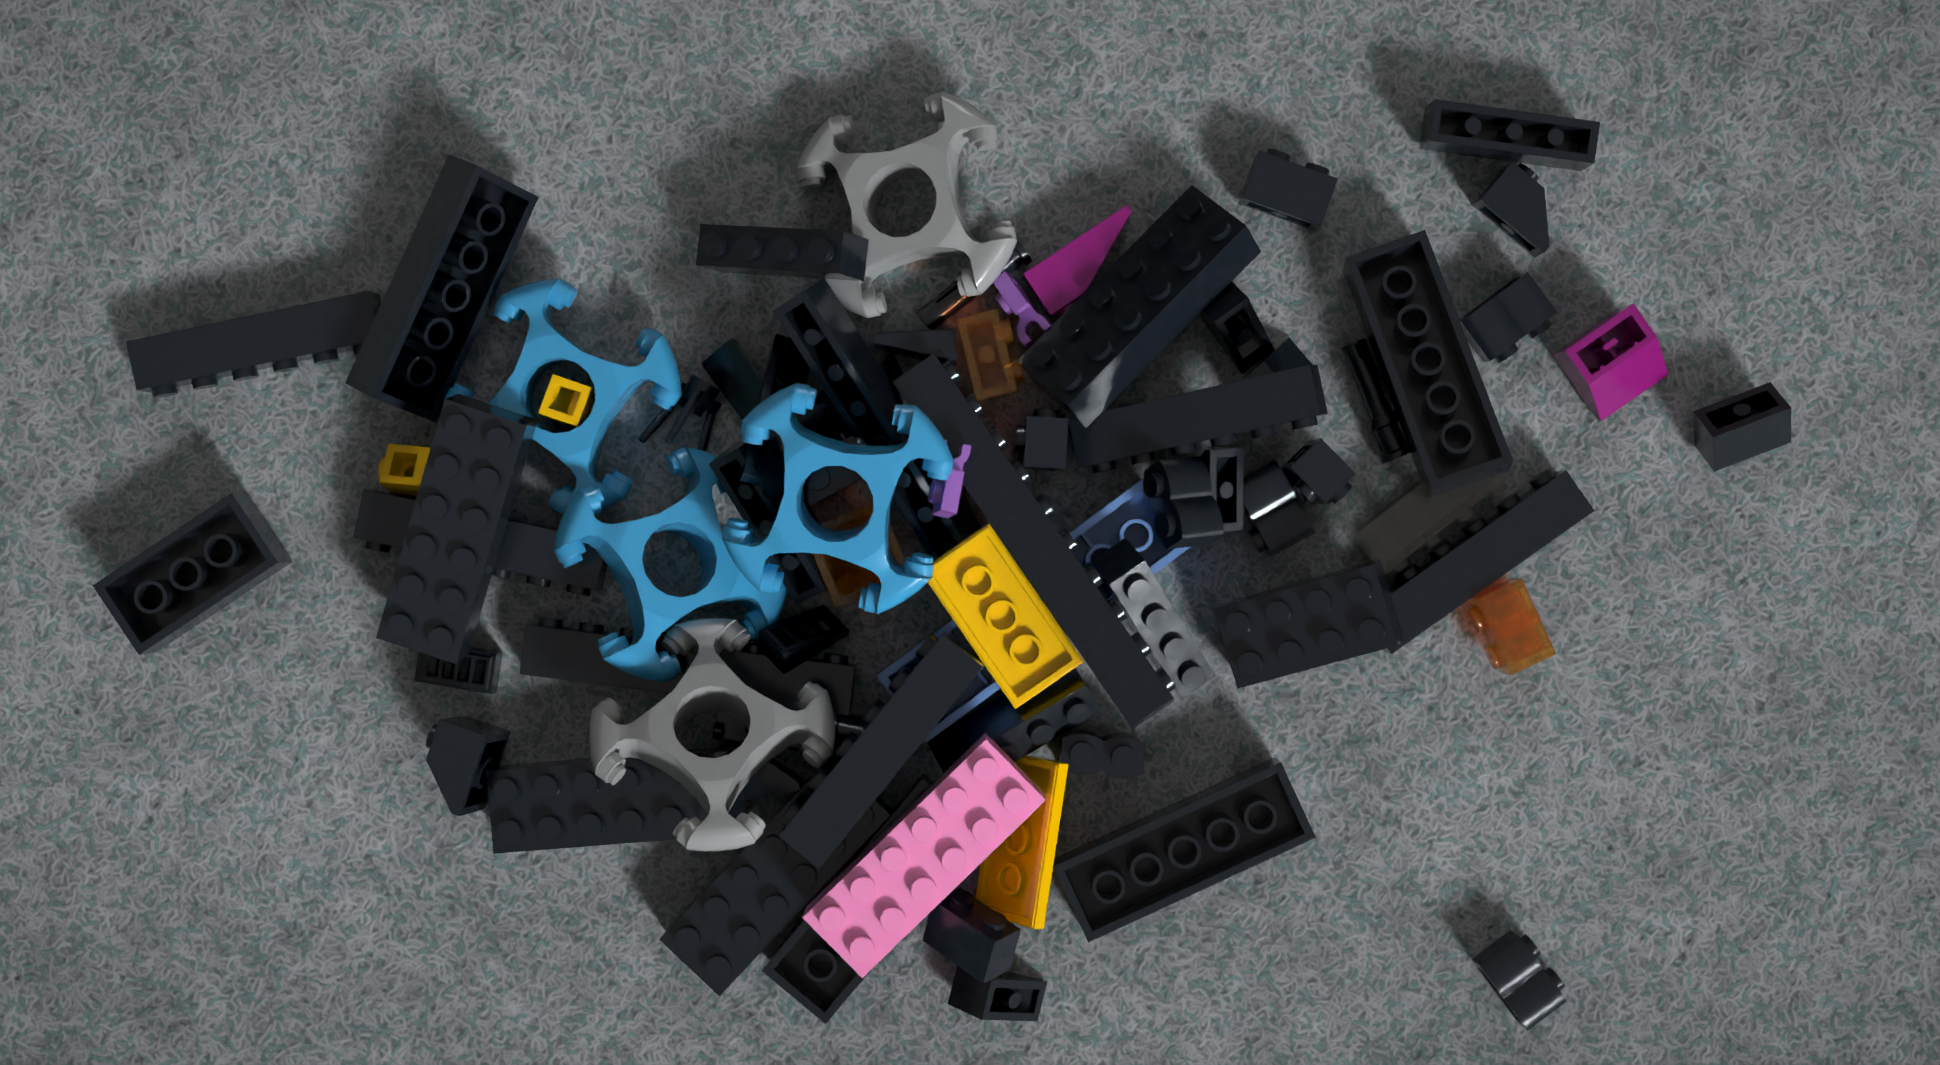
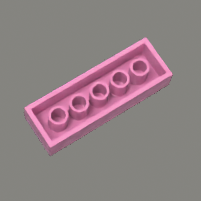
(923, 855)

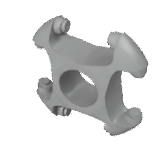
(932, 157)
(715, 687)

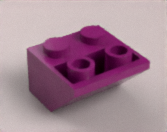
(1613, 361)

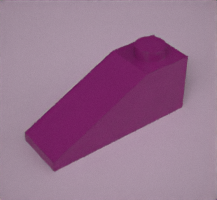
(1069, 271)

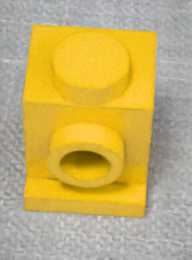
(567, 402)
(398, 465)

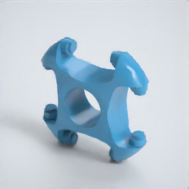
(613, 385)
(800, 533)
(650, 608)

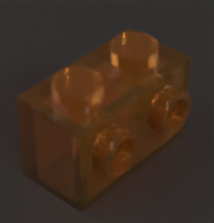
(988, 355)
(1510, 627)

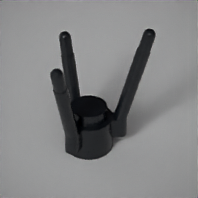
(695, 399)

